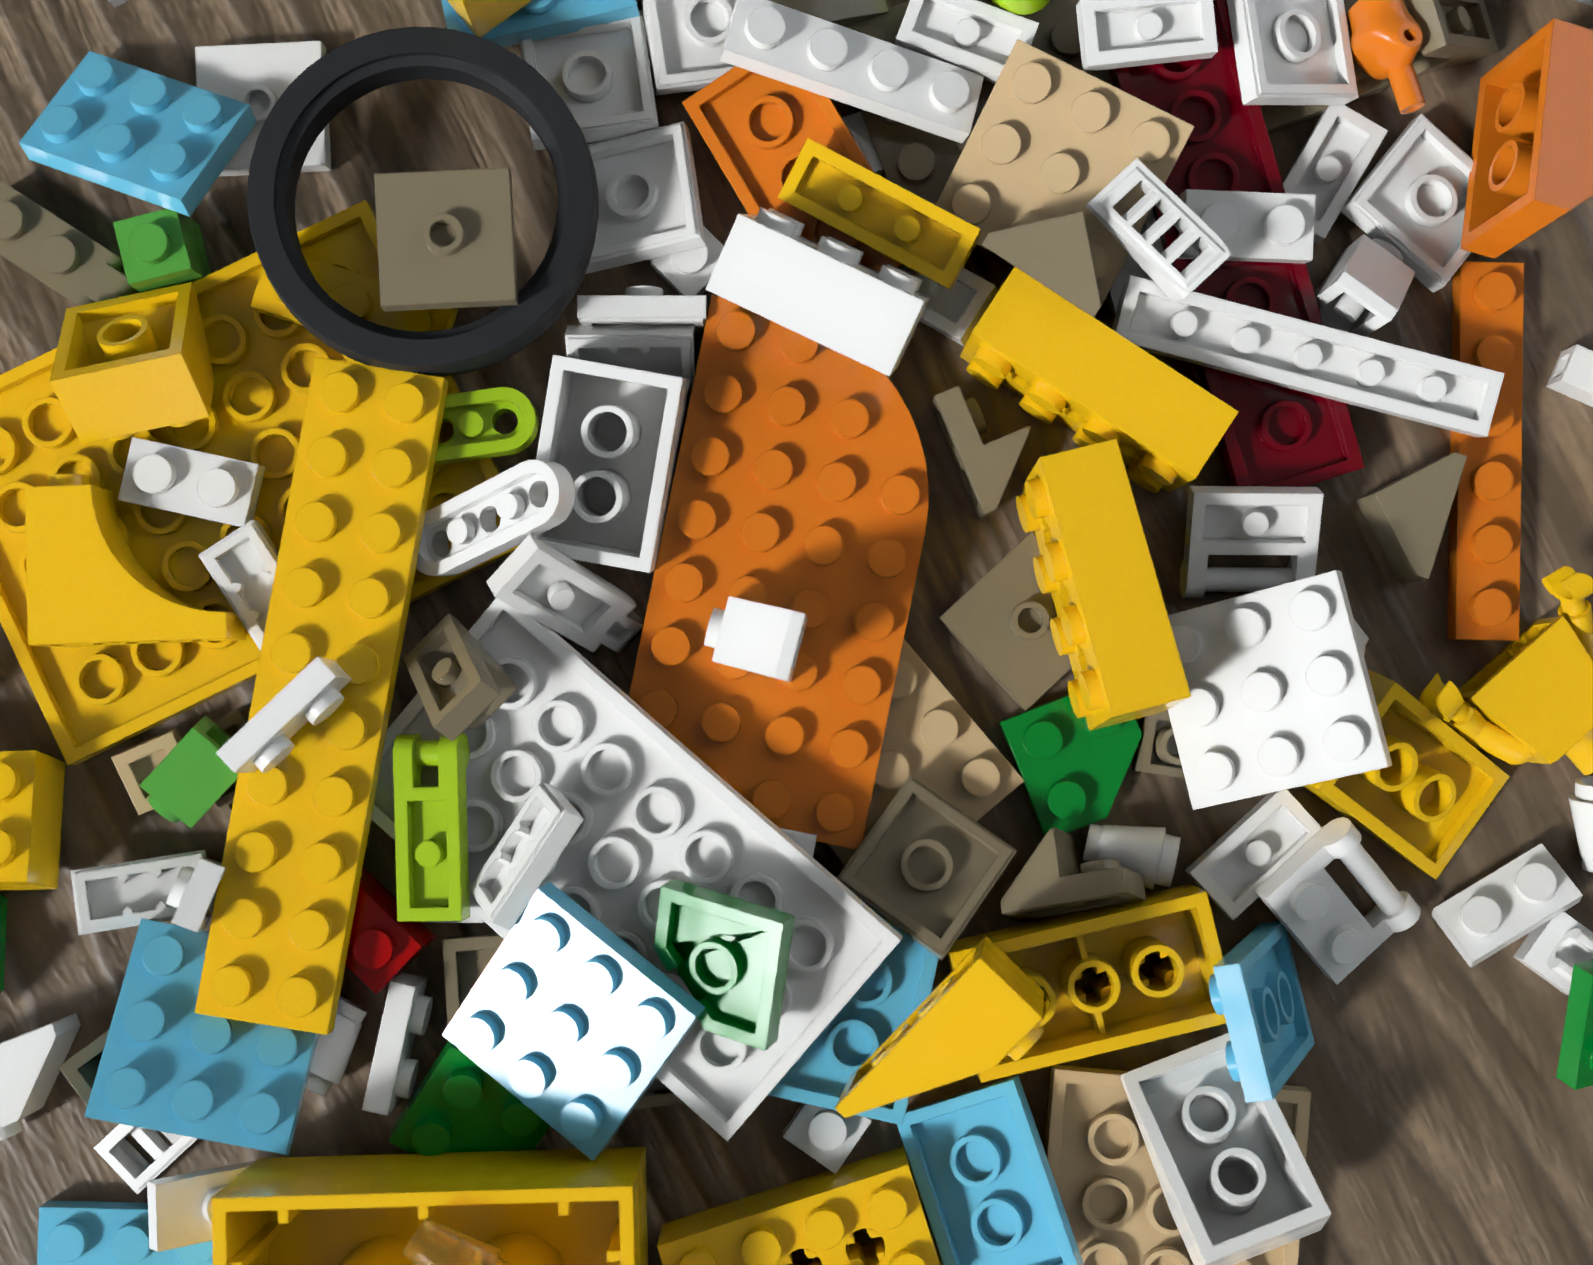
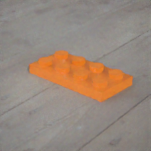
(757, 134)

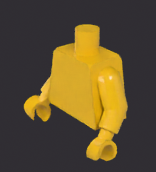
(1534, 693)

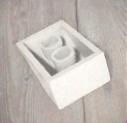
(1222, 1162)

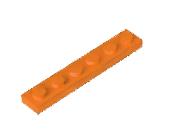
(1488, 496)

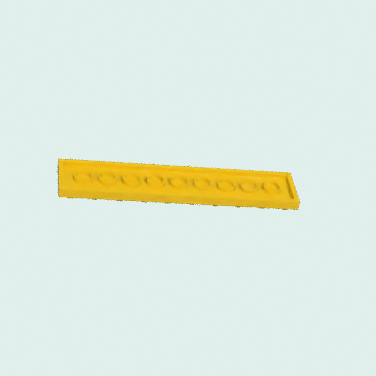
(342, 597)

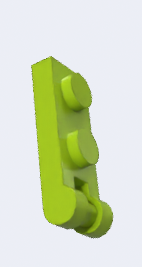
(431, 829)

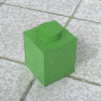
(161, 250)
(190, 775)

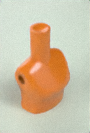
(1385, 46)

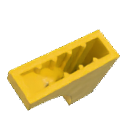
(89, 584)

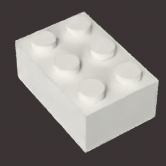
(819, 289)
(621, 446)

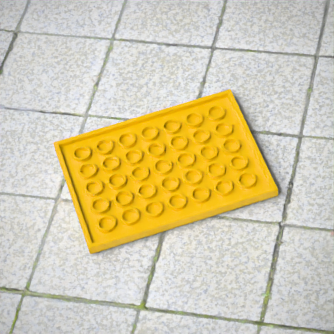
(256, 416)

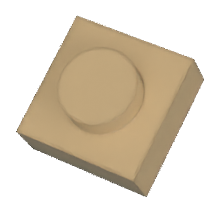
(139, 761)

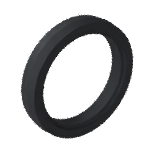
(382, 61)

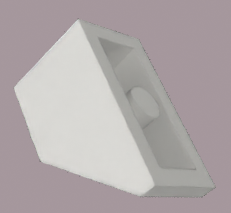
(1364, 287)
(756, 637)
(30, 1070)

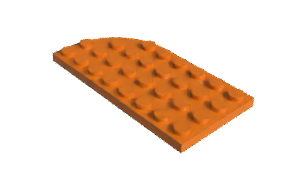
(803, 497)

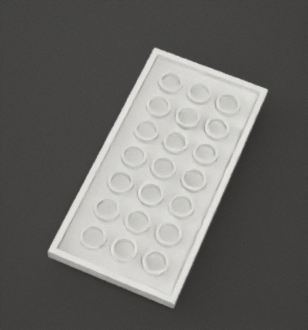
(649, 819)

